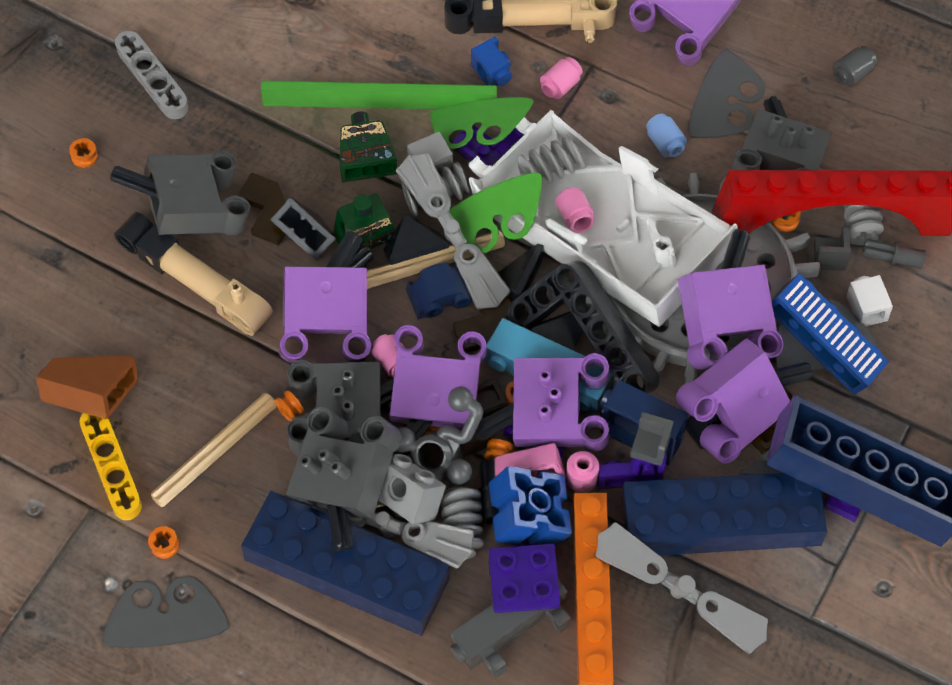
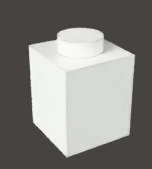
(869, 300)

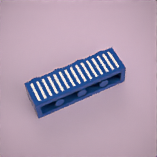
(827, 334)

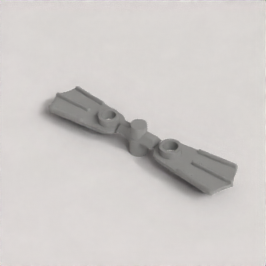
(478, 274)
(440, 541)
(632, 556)

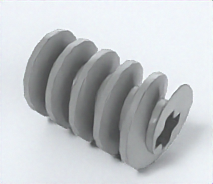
(552, 160)
(454, 183)
(863, 223)
(460, 510)

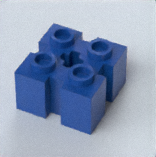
(529, 507)

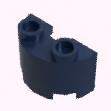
(436, 289)

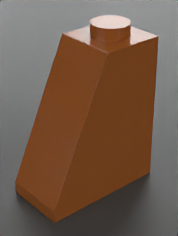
(88, 383)

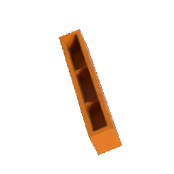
(591, 592)

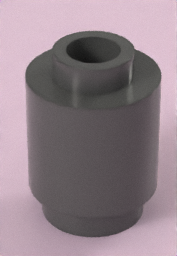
(854, 66)

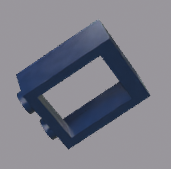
(623, 411)

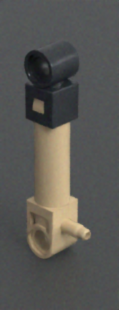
(492, 15)
(163, 253)

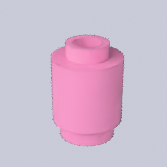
(561, 78)
(575, 210)
(385, 353)
(582, 472)

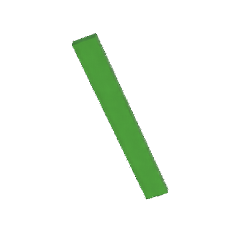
(371, 94)

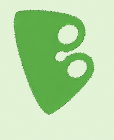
(490, 112)
(507, 198)

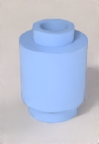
(666, 135)

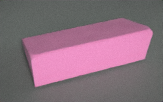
(537, 459)

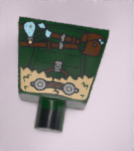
(365, 150)
(366, 218)

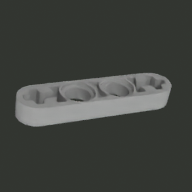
(148, 76)

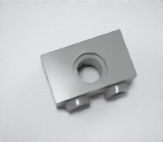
(411, 490)

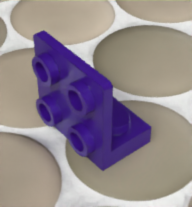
(524, 578)

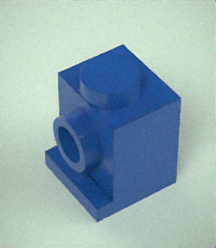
(490, 63)

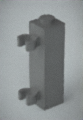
(490, 631)

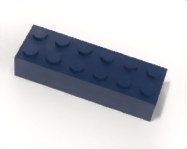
(863, 469)
(724, 513)
(370, 576)

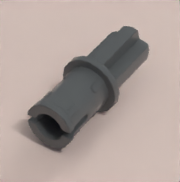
(894, 253)

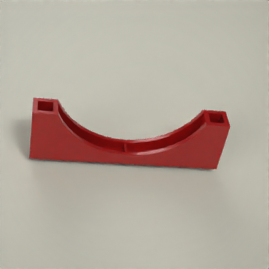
(762, 196)

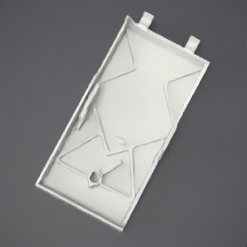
(640, 230)

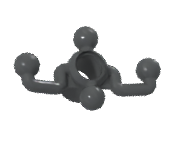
(448, 439)

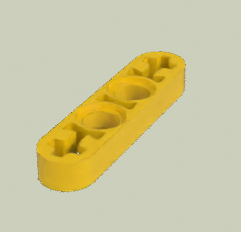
(110, 463)

